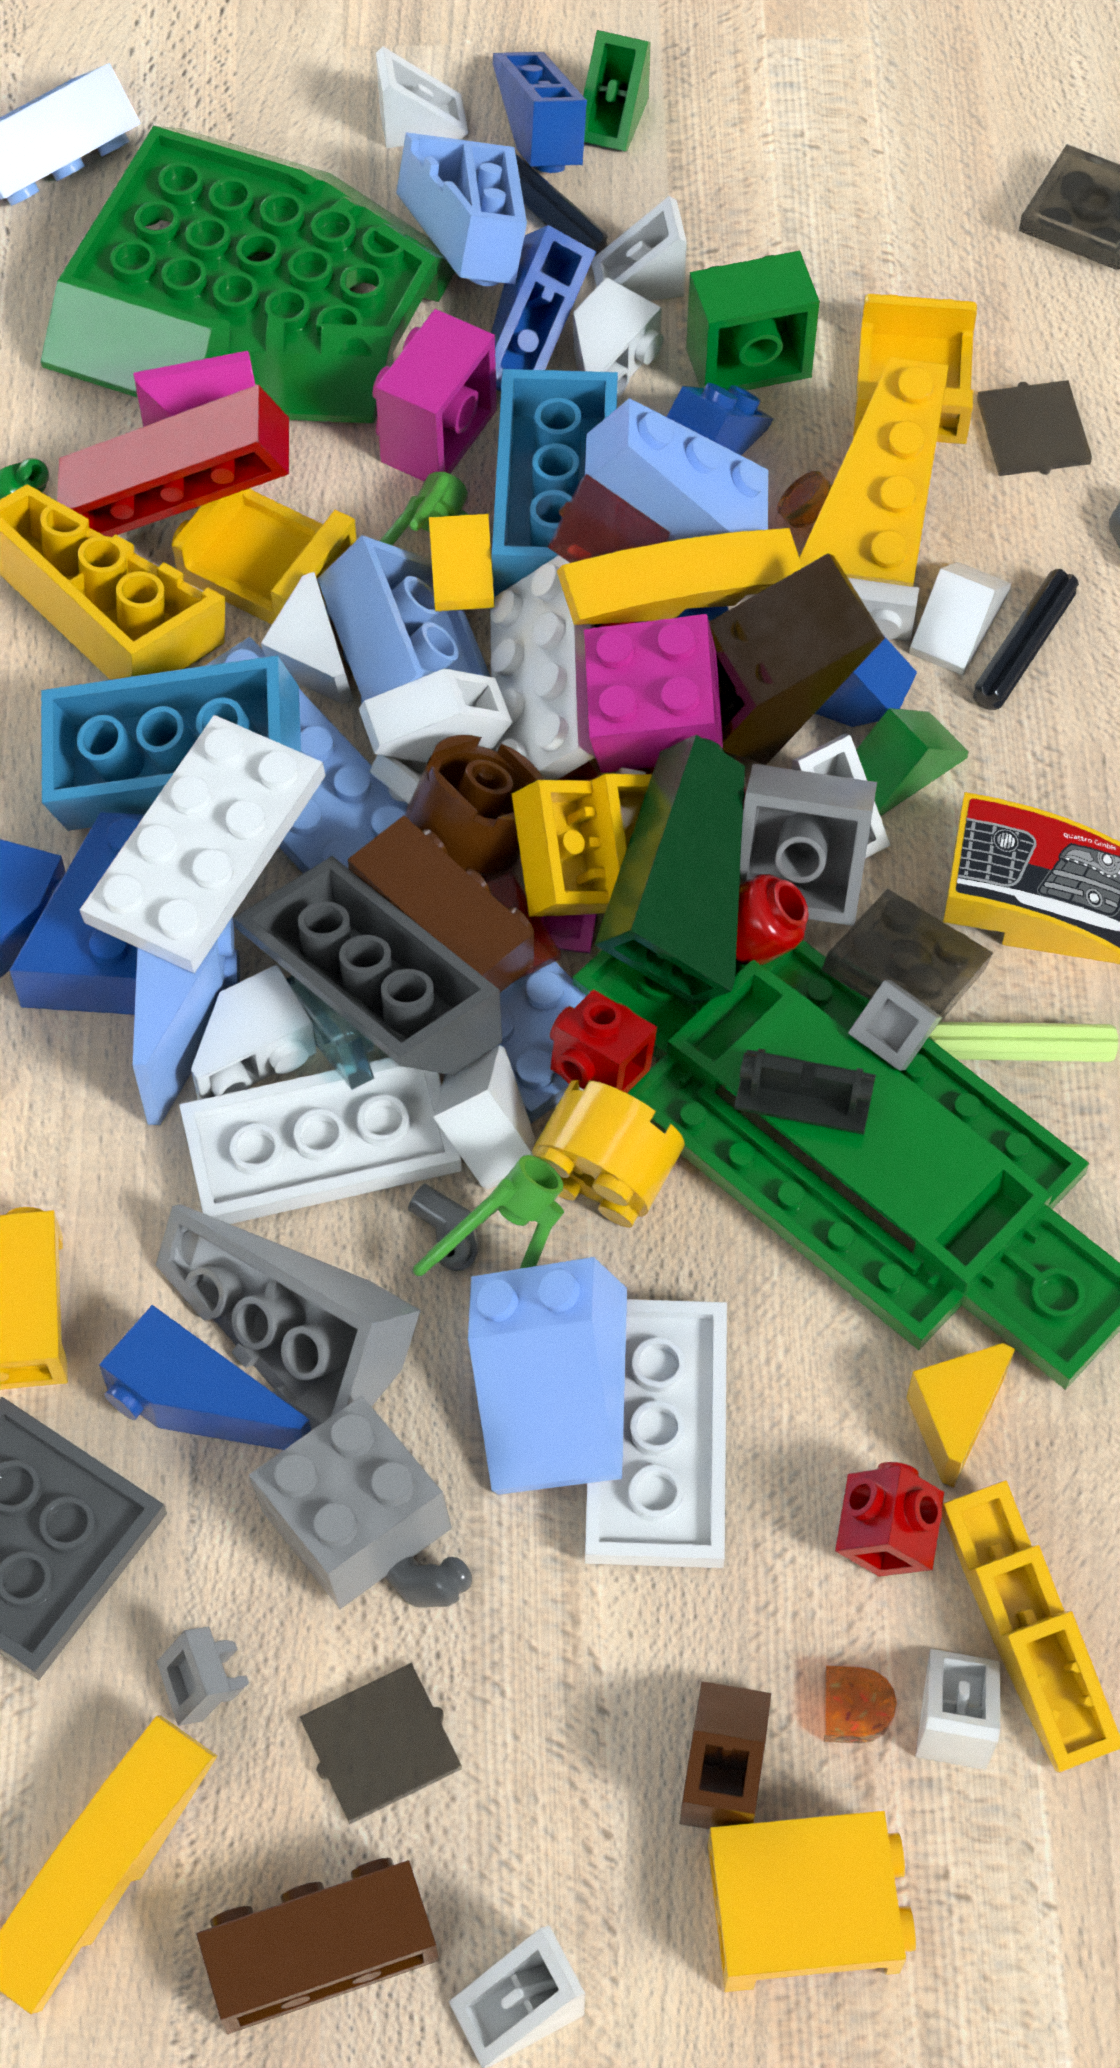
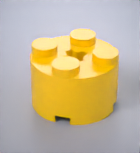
(608, 1150)

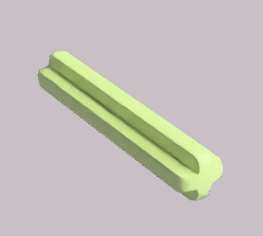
(1027, 1041)

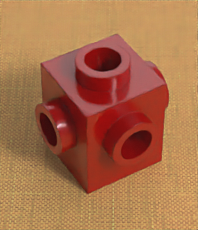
(602, 1043)
(890, 1520)

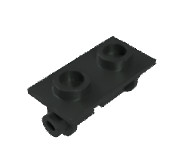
(804, 1091)

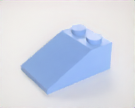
(173, 1017)
(549, 1373)

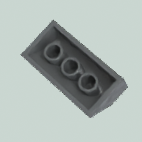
(377, 969)

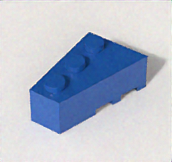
(69, 961)

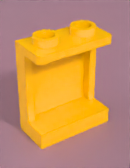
(925, 332)
(257, 550)
(30, 1300)
(808, 1898)

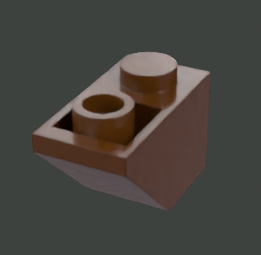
(725, 1756)

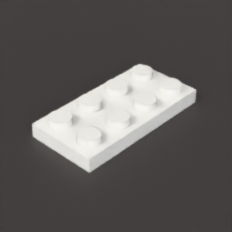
(541, 673)
(203, 843)
(315, 1141)
(673, 1443)

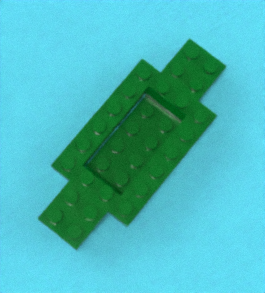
(935, 1159)

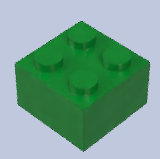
(752, 322)

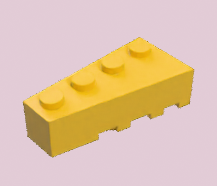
(883, 485)
(101, 593)

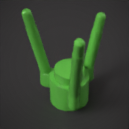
(438, 497)
(520, 1197)

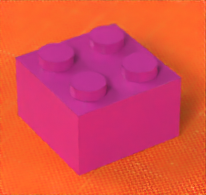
(436, 396)
(650, 689)

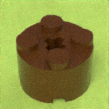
(472, 801)

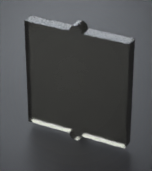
(1034, 428)
(380, 1743)

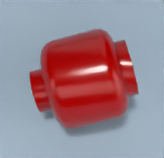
(769, 919)

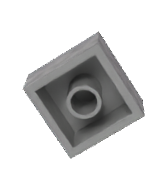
(810, 834)
(351, 1501)

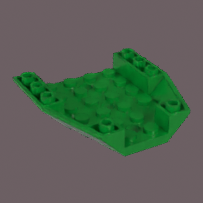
(192, 295)

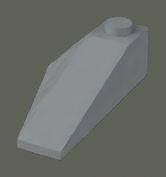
(295, 1319)

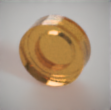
(804, 499)

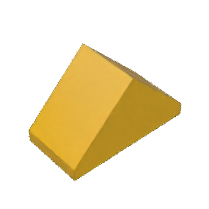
(461, 562)
(953, 1403)

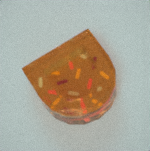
(856, 1704)

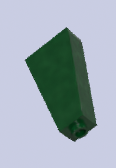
(681, 875)

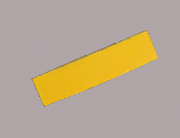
(677, 575)
(1030, 1627)
(98, 1860)

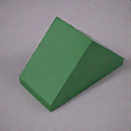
(616, 89)
(906, 755)

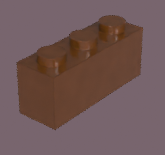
(447, 901)
(316, 1944)

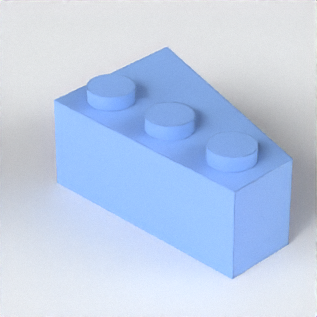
(466, 203)
(676, 474)

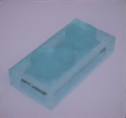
(336, 1037)

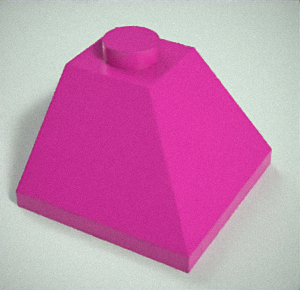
(187, 385)

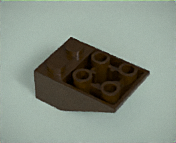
(788, 656)

